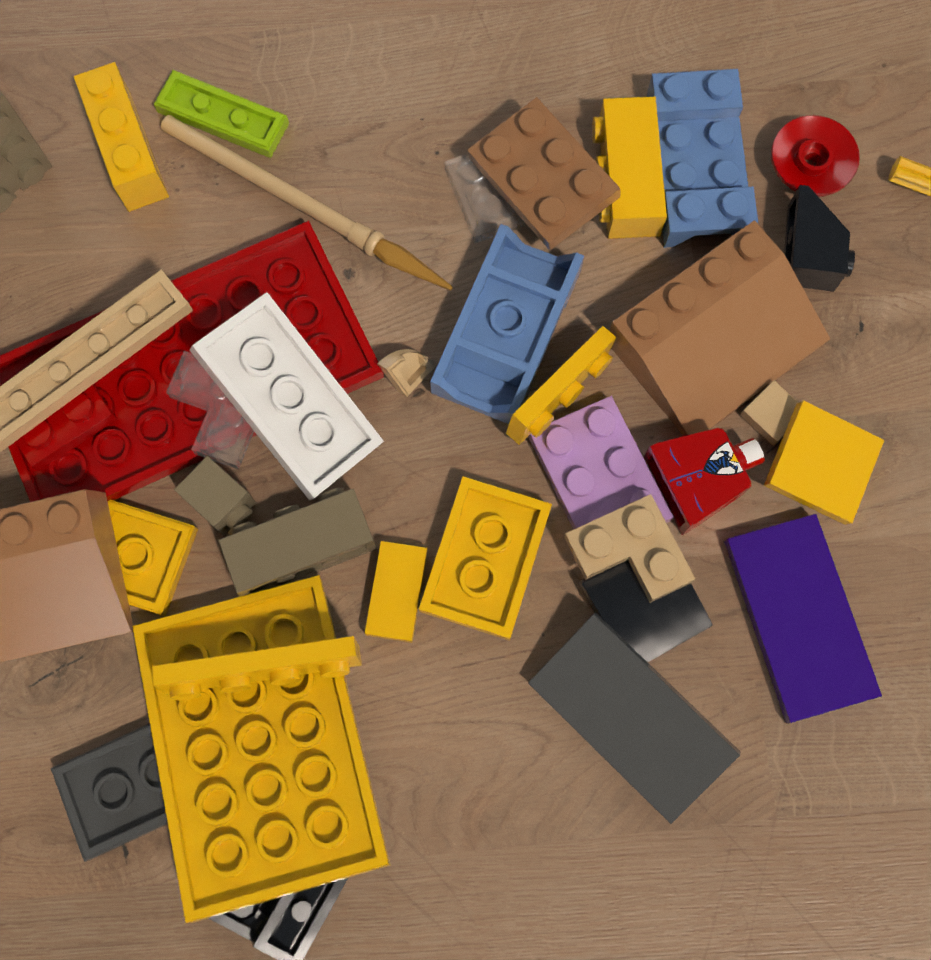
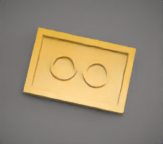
(485, 558)

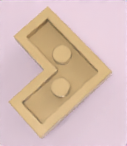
(634, 535)

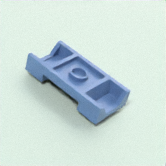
(702, 154)
(505, 326)

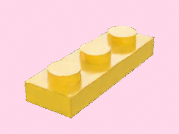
(562, 387)

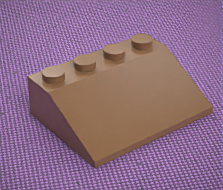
(719, 331)
(59, 575)

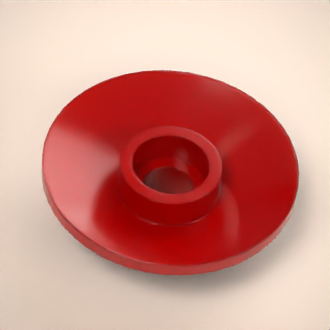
(816, 140)

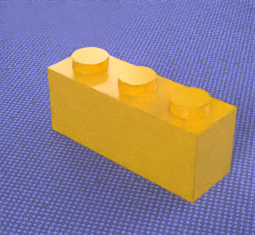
(121, 137)
(633, 161)

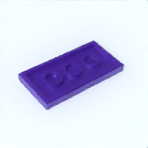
(802, 619)

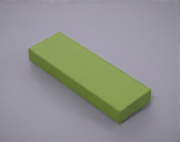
(222, 113)

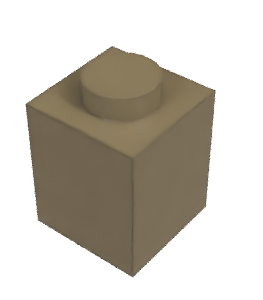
(216, 496)

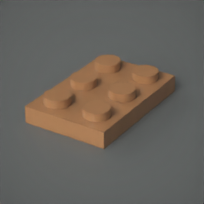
(543, 173)

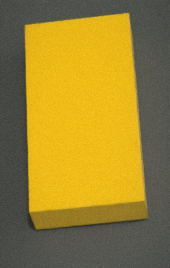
(396, 591)

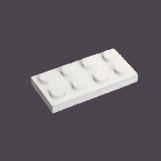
(286, 395)

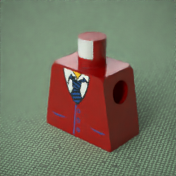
(701, 473)

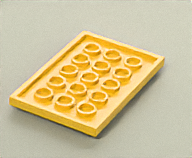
(261, 781)

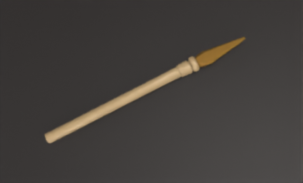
(356, 233)

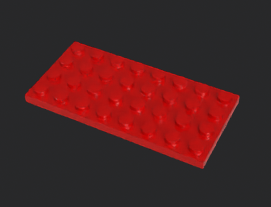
(157, 431)

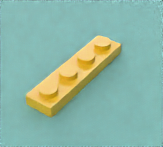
(237, 671)

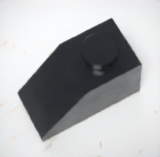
(816, 242)

